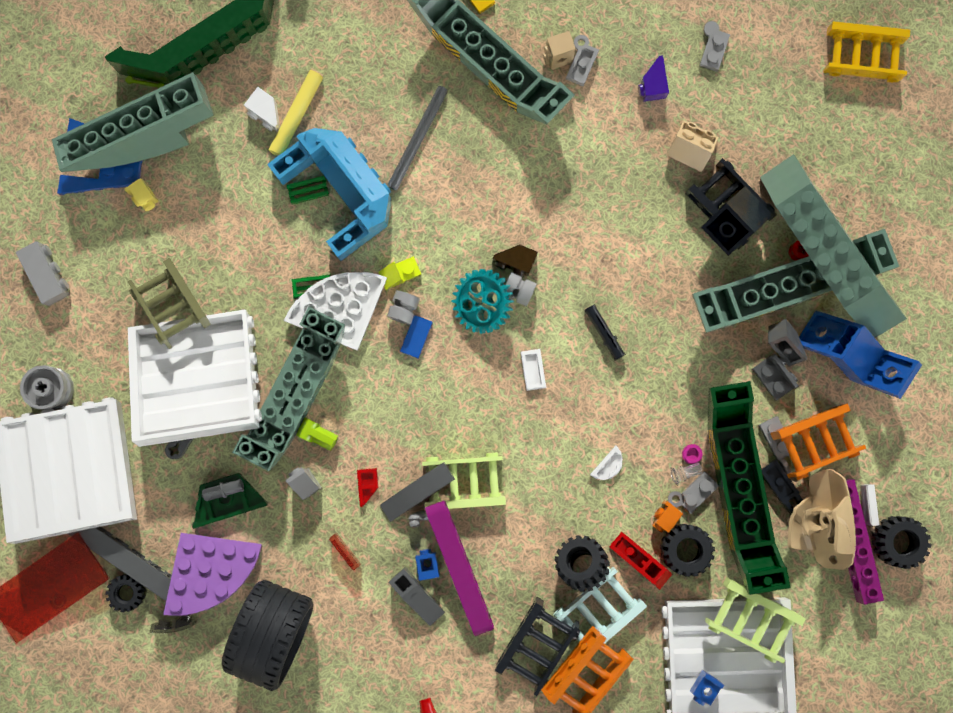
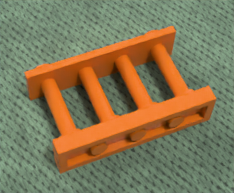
(820, 421)
(574, 664)

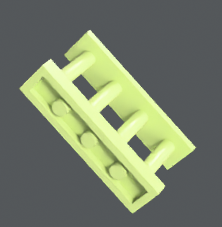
(475, 498)
(771, 609)

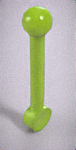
(129, 80)

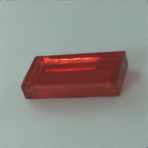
(344, 551)

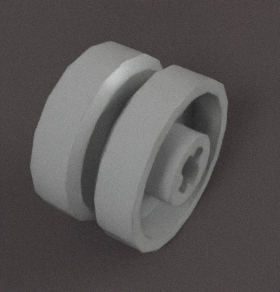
(46, 388)

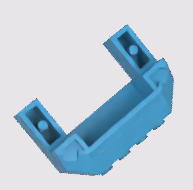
(348, 176)

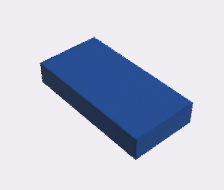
(416, 337)

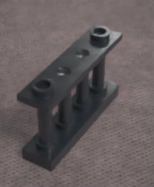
(708, 207)
(526, 628)

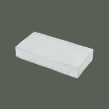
(533, 369)
(869, 504)

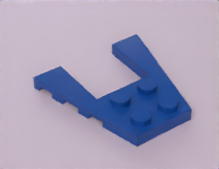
(108, 177)

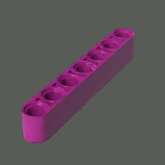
(459, 568)

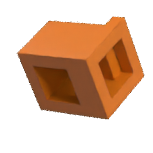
(666, 517)

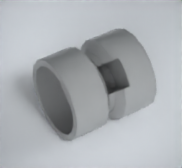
(526, 289)
(403, 307)

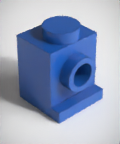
(427, 572)
(705, 681)

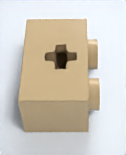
(559, 50)

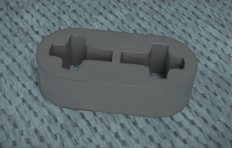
(184, 444)

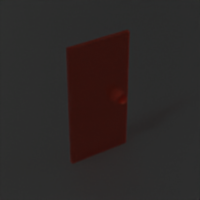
(49, 587)

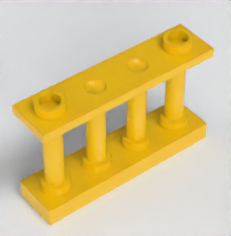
(876, 35)

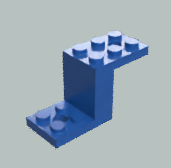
(859, 354)

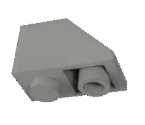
(303, 482)

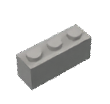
(43, 273)

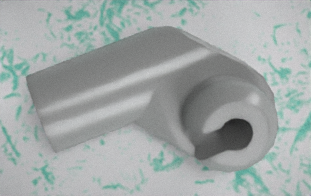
(415, 518)

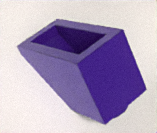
(654, 82)

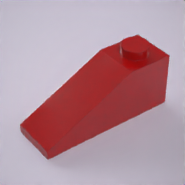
(641, 560)

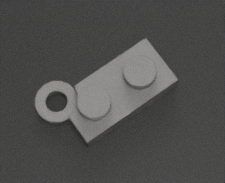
(582, 62)
(694, 493)

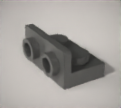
(775, 376)

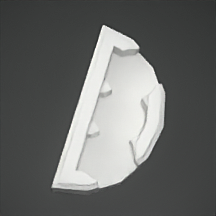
(609, 465)

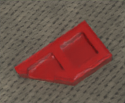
(367, 484)

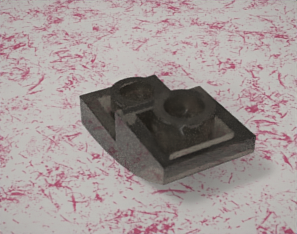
(178, 624)

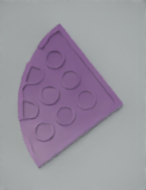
(208, 572)

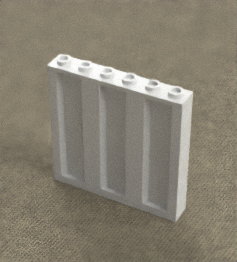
(198, 384)
(65, 471)
(748, 678)

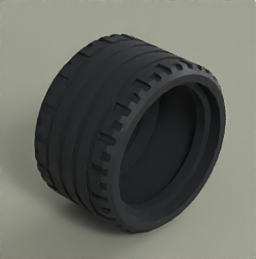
(267, 635)

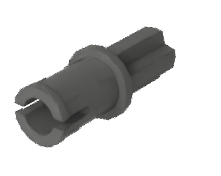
(223, 490)

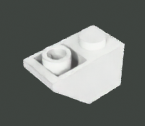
(263, 107)

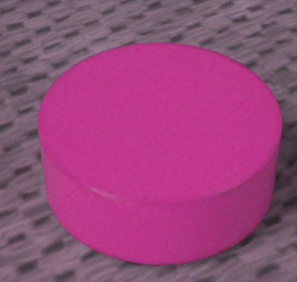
(692, 454)

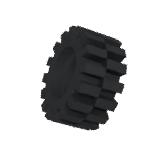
(115, 599)

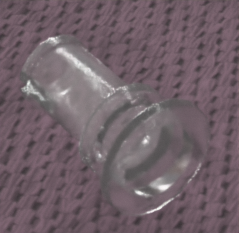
(684, 473)

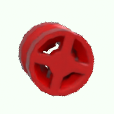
(796, 253)

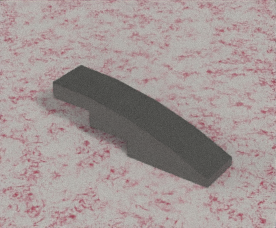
(417, 491)

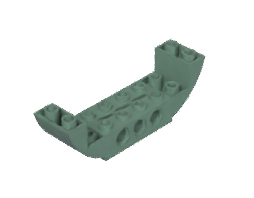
(293, 390)

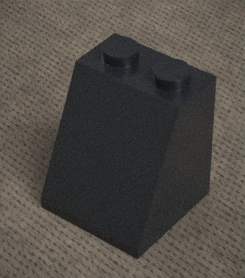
(736, 221)

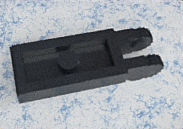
(781, 484)

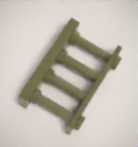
(179, 287)

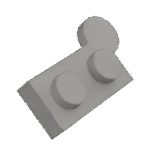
(714, 47)

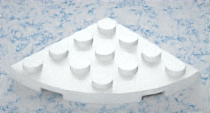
(345, 298)

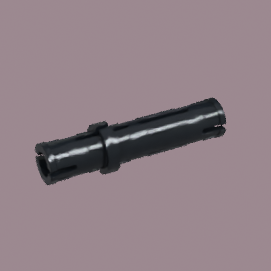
(604, 332)

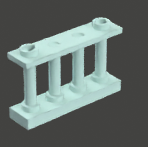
(618, 619)

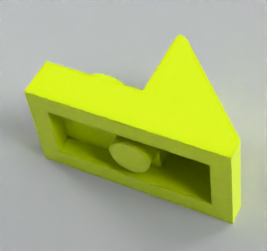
(400, 272)

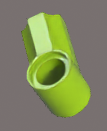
(315, 433)

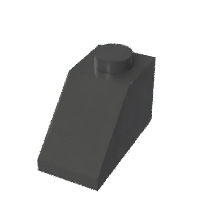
(786, 342)

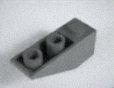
(416, 596)

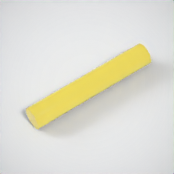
(296, 113)

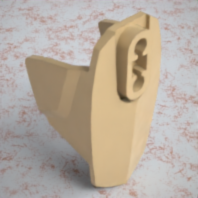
(820, 517)

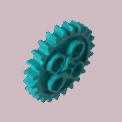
(489, 284)

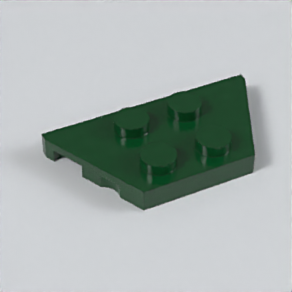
(223, 508)

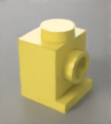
(142, 194)

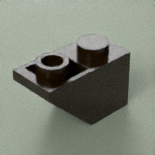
(517, 258)

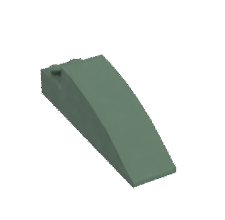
(137, 129)

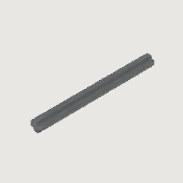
(417, 138)

